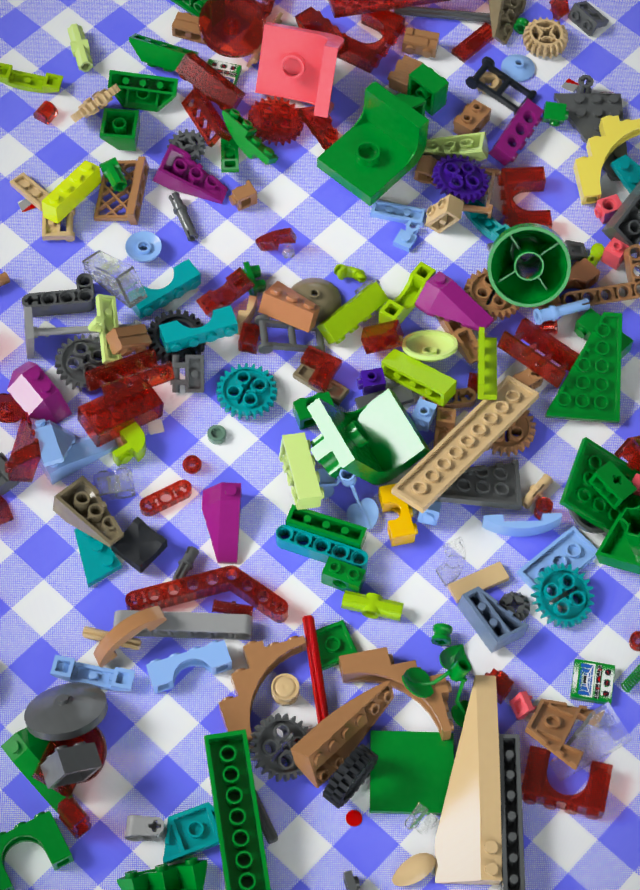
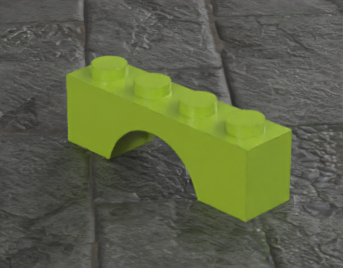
(401, 306)

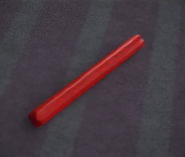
(315, 667)

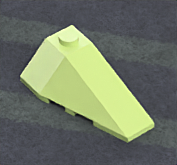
(470, 145)

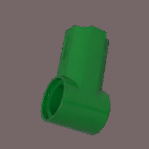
(113, 172)

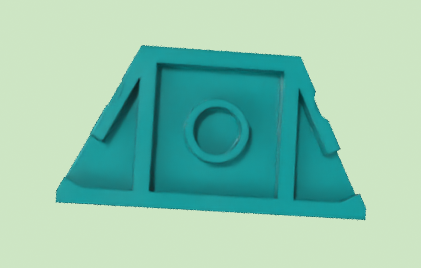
(190, 833)

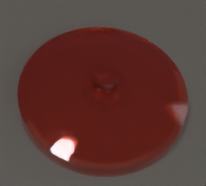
(232, 27)

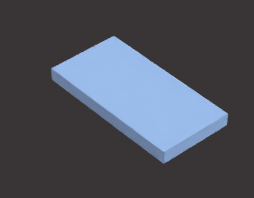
(569, 548)

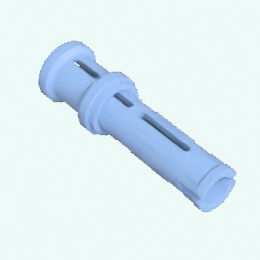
(553, 312)

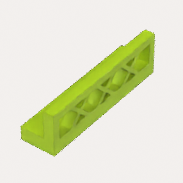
(487, 366)

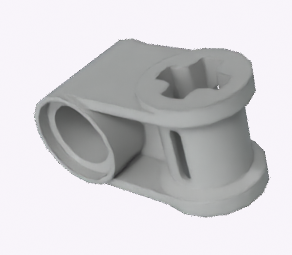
(141, 828)

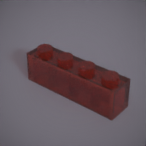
(209, 82)

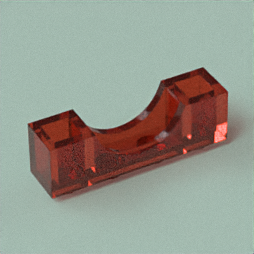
(314, 20)

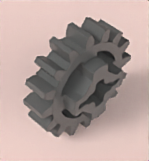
(187, 142)

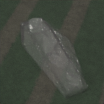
(596, 737)

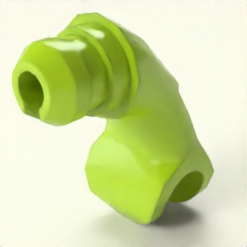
(596, 253)
(343, 271)

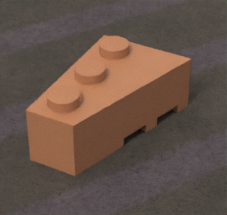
(289, 307)

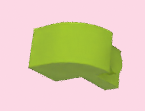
(134, 445)

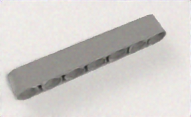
(197, 625)

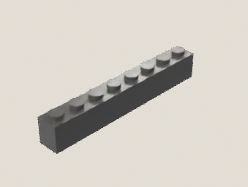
(511, 813)

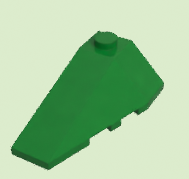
(26, 753)

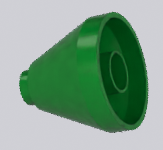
(529, 280)

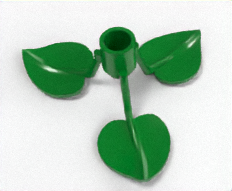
(458, 666)

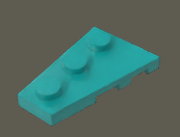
(96, 558)

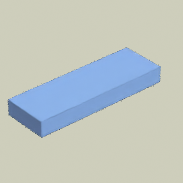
(398, 212)

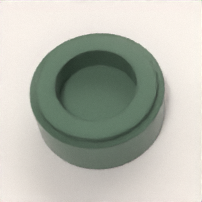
(216, 434)

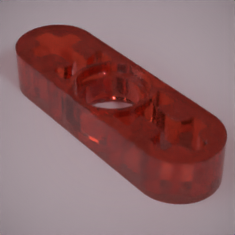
(150, 499)

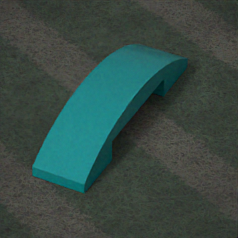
(488, 227)

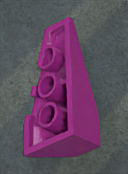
(184, 175)
(448, 300)
(222, 515)

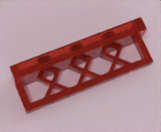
(208, 113)

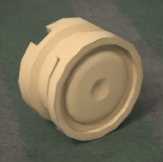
(285, 689)

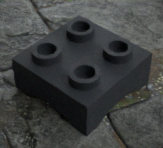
(139, 545)

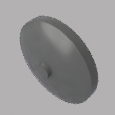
(66, 711)

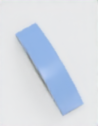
(496, 524)
(104, 678)

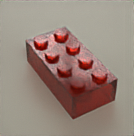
(106, 421)

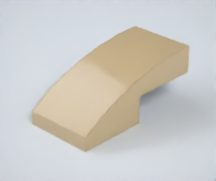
(247, 315)

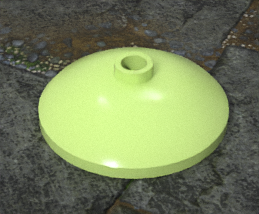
(429, 345)

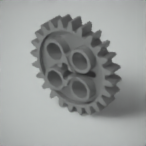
(63, 360)
(268, 735)

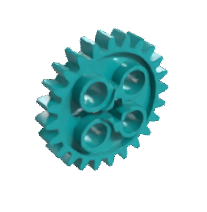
(261, 397)
(553, 579)

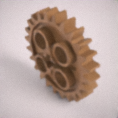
(480, 290)
(524, 428)

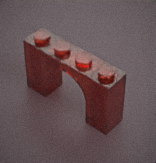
(368, 55)
(520, 180)
(588, 802)

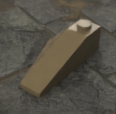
(503, 17)
(85, 510)

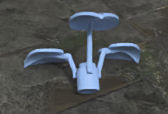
(360, 513)

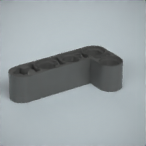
(59, 299)

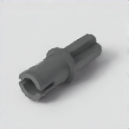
(186, 562)

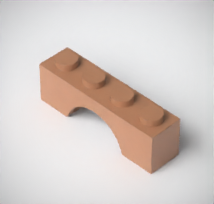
(582, 277)

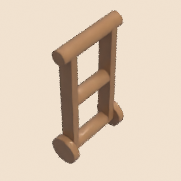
(489, 207)

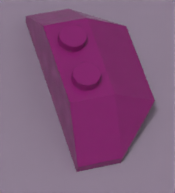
(37, 394)

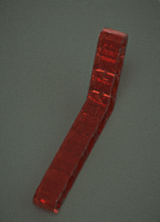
(204, 590)

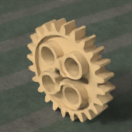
(90, 106)

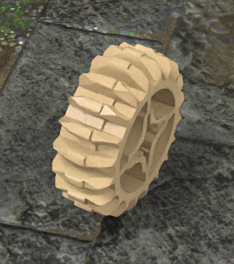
(545, 37)

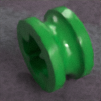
(520, 25)

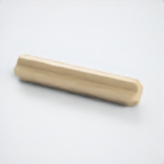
(97, 634)

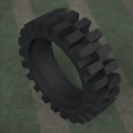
(184, 319)
(350, 776)

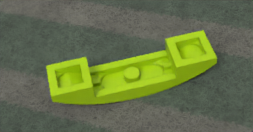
(30, 82)

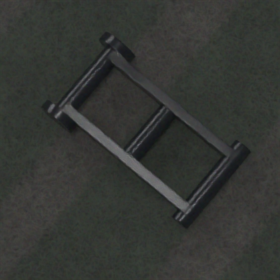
(489, 64)

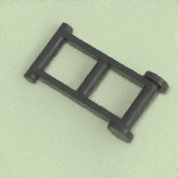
(267, 347)

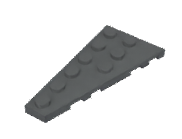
(487, 486)

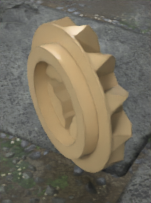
(489, 77)

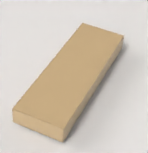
(29, 189)
(484, 578)

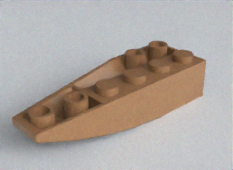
(339, 734)

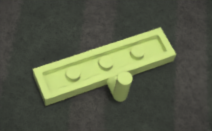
(104, 323)

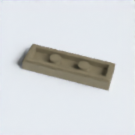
(337, 391)

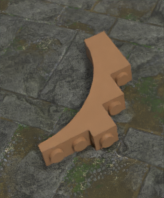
(379, 666)
(246, 682)

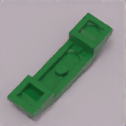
(229, 156)

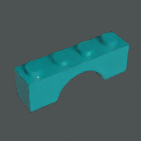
(185, 279)
(177, 336)

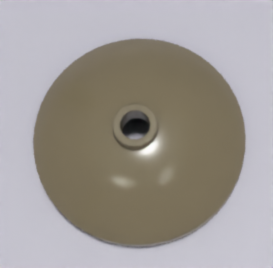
(326, 295)

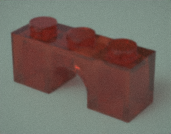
(236, 285)

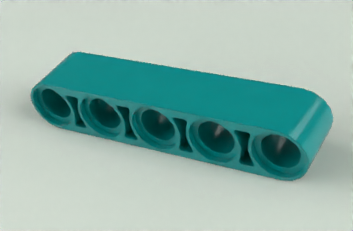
(314, 542)

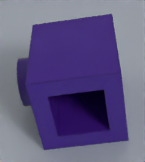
(371, 381)

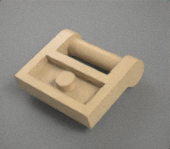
(53, 231)

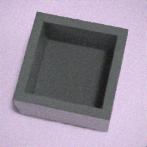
(71, 764)

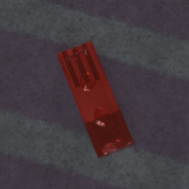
(473, 43)

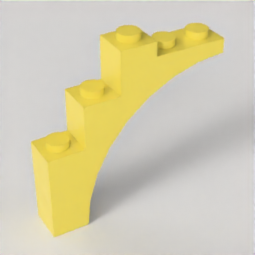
(588, 169)

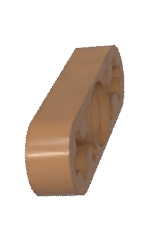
(463, 400)

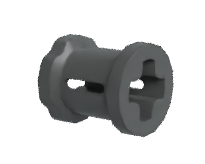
(589, 82)

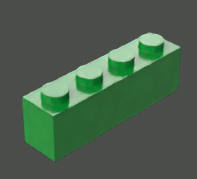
(327, 526)

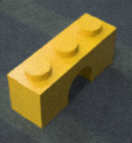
(402, 529)

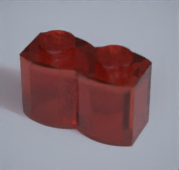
(73, 817)

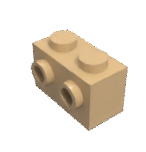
(444, 213)

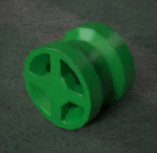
(441, 634)

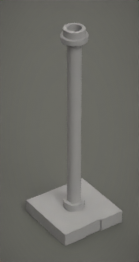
(32, 332)

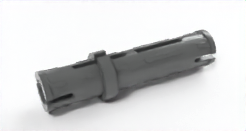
(181, 211)

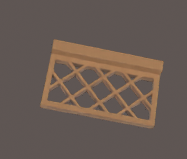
(134, 202)

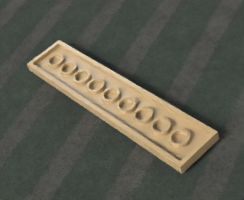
(464, 445)

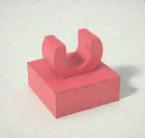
(522, 705)

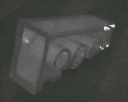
(115, 277)

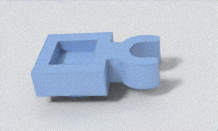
(406, 238)

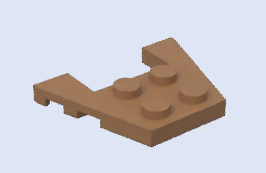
(552, 725)

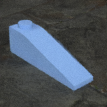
(53, 441)
(81, 455)

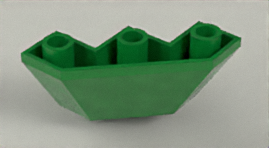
(179, 876)

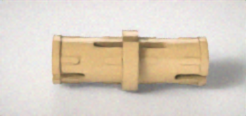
(536, 491)

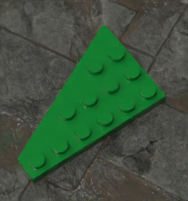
(594, 380)

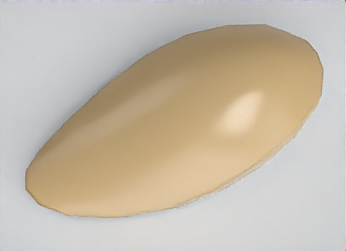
(414, 869)

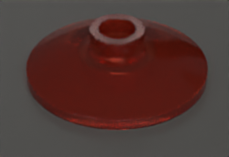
(9, 410)

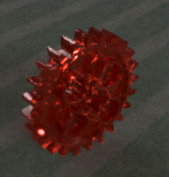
(276, 120)

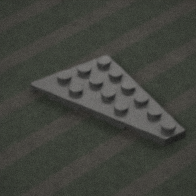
(585, 117)

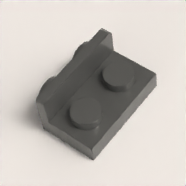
(587, 17)

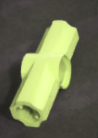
(80, 47)

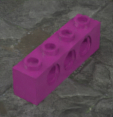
(516, 132)

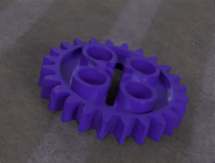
(460, 178)

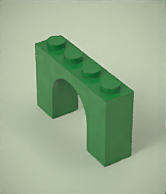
(41, 831)

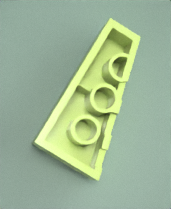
(300, 471)

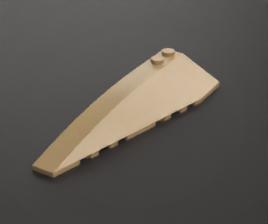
(470, 822)

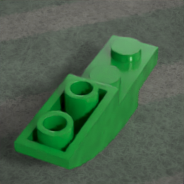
(243, 134)

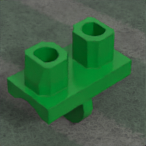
(254, 272)

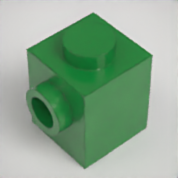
(555, 113)

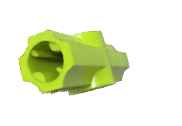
(372, 605)

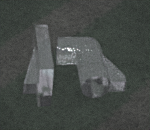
(415, 818)

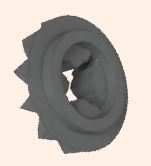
(522, 610)

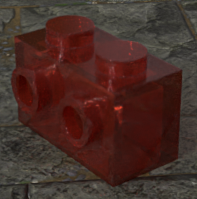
(382, 336)

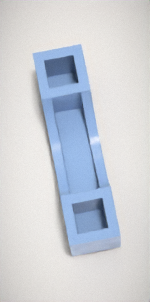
(211, 657)

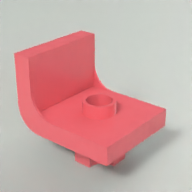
(298, 65)

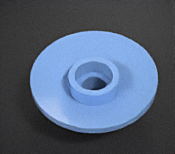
(518, 67)
(143, 240)

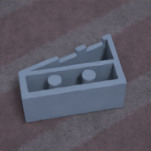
(490, 620)

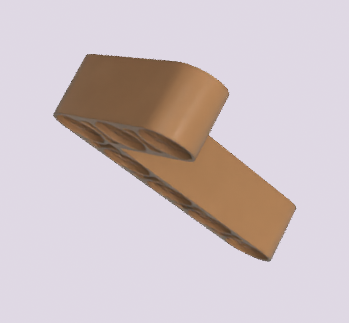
(613, 290)

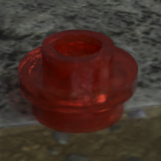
(192, 459)

